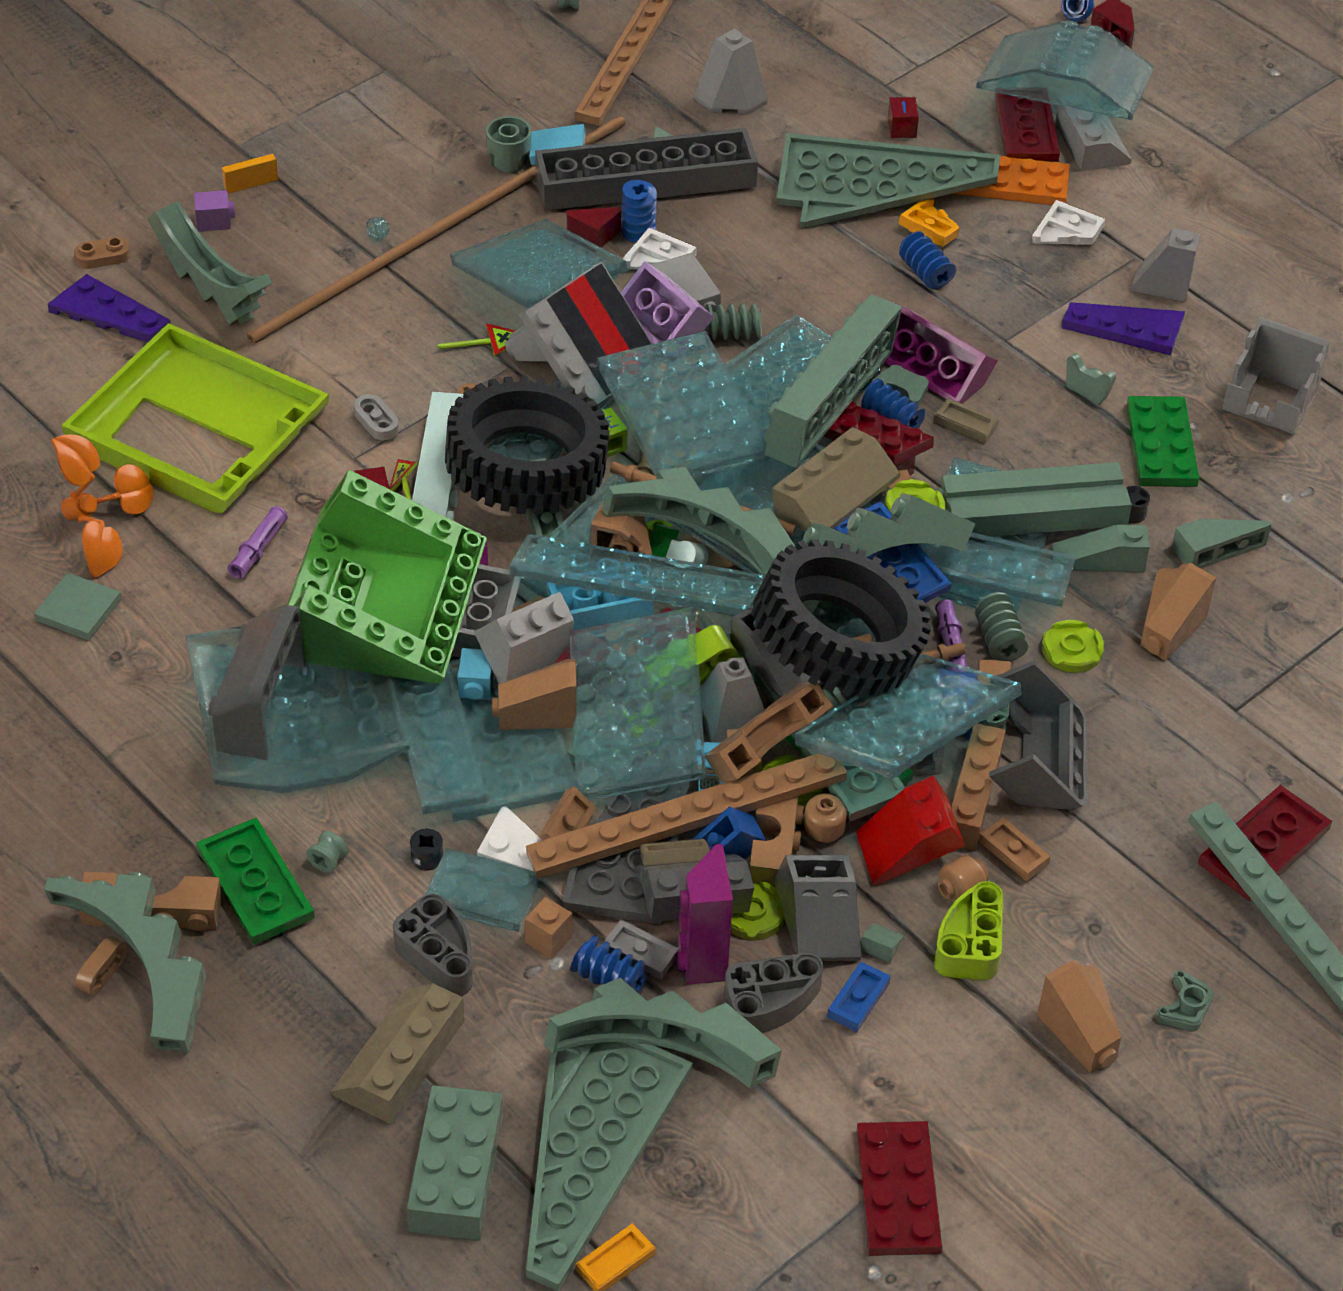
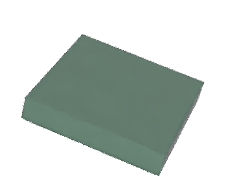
(78, 606)

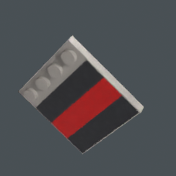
(584, 323)

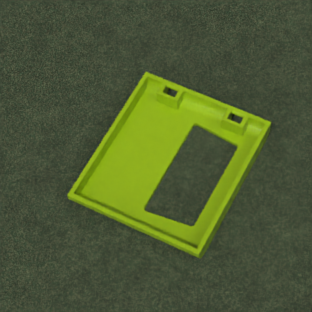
(209, 389)

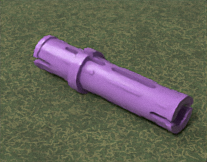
(252, 550)
(949, 628)

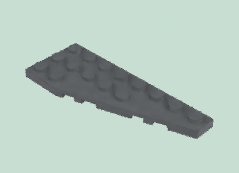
(613, 883)

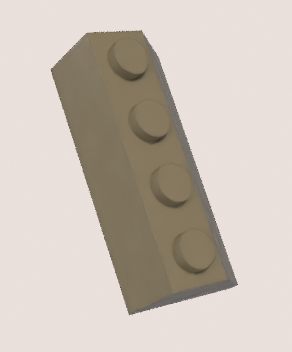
(835, 482)
(401, 1051)

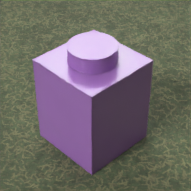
(213, 210)

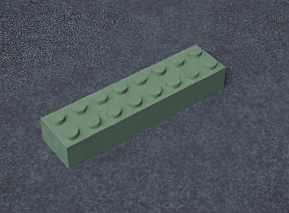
(831, 381)

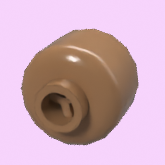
(825, 818)
(960, 876)

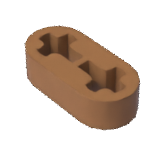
(101, 965)

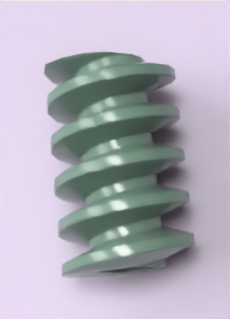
(735, 321)
(1000, 627)

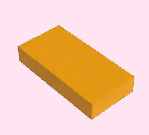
(250, 173)
(615, 1258)

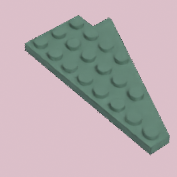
(859, 177)
(595, 1127)

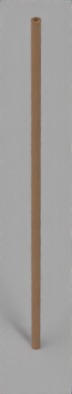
(414, 241)

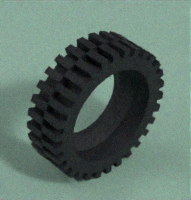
(532, 410)
(856, 585)

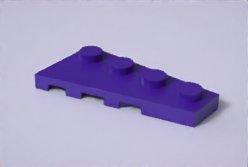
(108, 309)
(1133, 326)

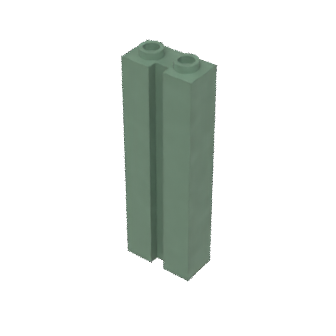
(1039, 499)

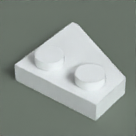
(1068, 226)
(654, 248)
(508, 840)

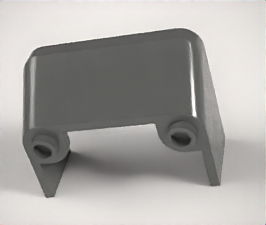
(240, 704)
(1053, 743)

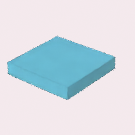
(557, 138)

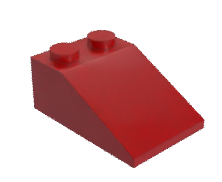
(909, 831)

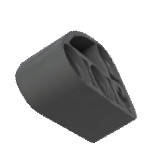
(445, 935)
(771, 1002)

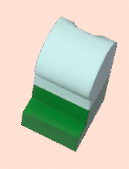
(666, 544)

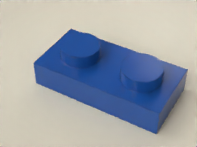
(858, 996)

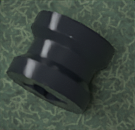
(1140, 500)
(421, 854)

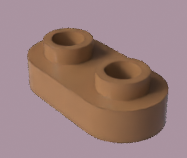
(102, 252)

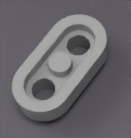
(376, 417)

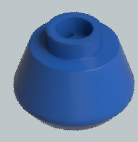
(1077, 9)

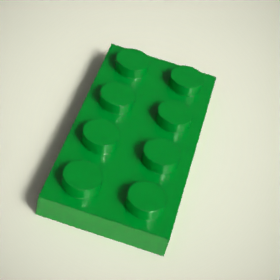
(1162, 441)
(255, 880)

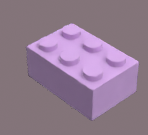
(663, 306)

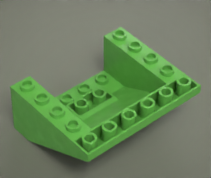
(384, 583)

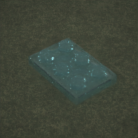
(485, 889)

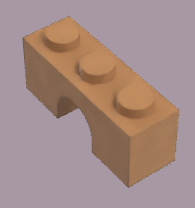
(778, 822)

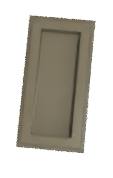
(966, 420)
(673, 852)

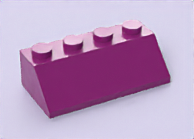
(948, 362)
(705, 920)

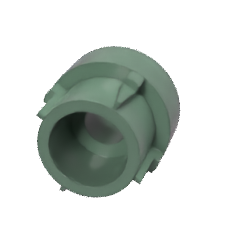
(508, 142)

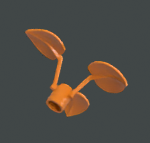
(77, 461)

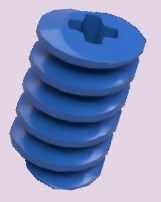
(638, 209)
(926, 260)
(891, 404)
(605, 967)

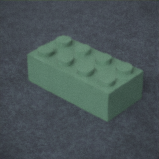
(455, 1163)

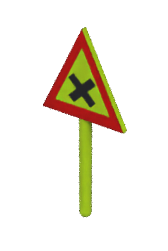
(497, 339)
(401, 471)

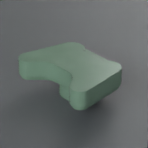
(905, 382)
(1088, 382)
(1190, 1004)

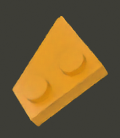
(932, 222)

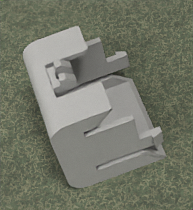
(1283, 357)

